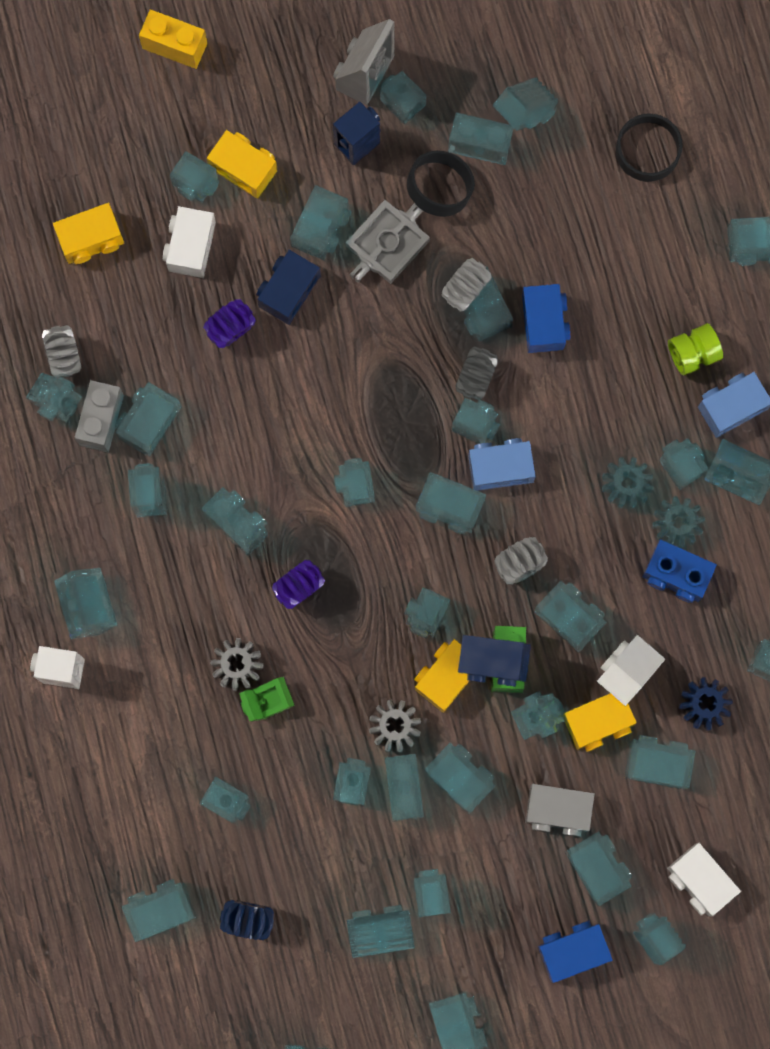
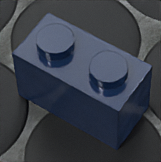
(357, 132)
(288, 286)
(494, 658)

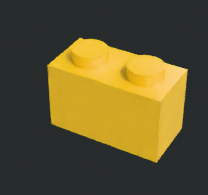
(173, 39)
(243, 163)
(88, 234)
(442, 681)
(597, 721)

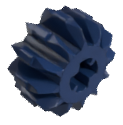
(705, 715)
(246, 920)

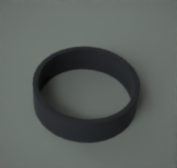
(659, 120)
(455, 163)

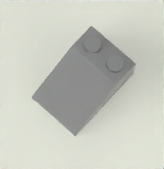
(366, 62)

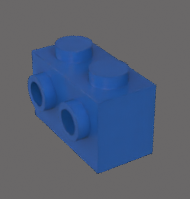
(544, 318)
(679, 571)
(574, 952)

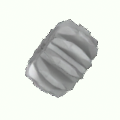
(466, 284)
(61, 351)
(521, 560)
(226, 667)
(394, 736)

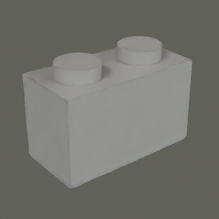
(99, 416)
(559, 809)

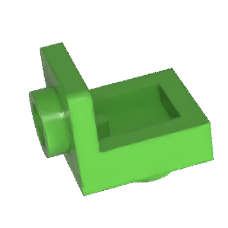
(266, 700)

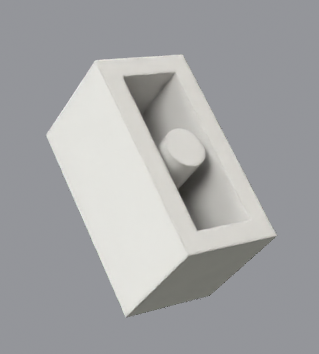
(190, 242)
(57, 667)
(629, 669)
(702, 880)

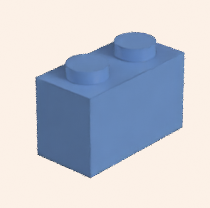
(734, 404)
(501, 464)

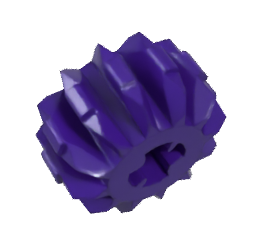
(229, 323)
(298, 584)

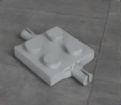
(387, 242)

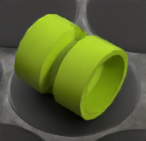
(697, 348)

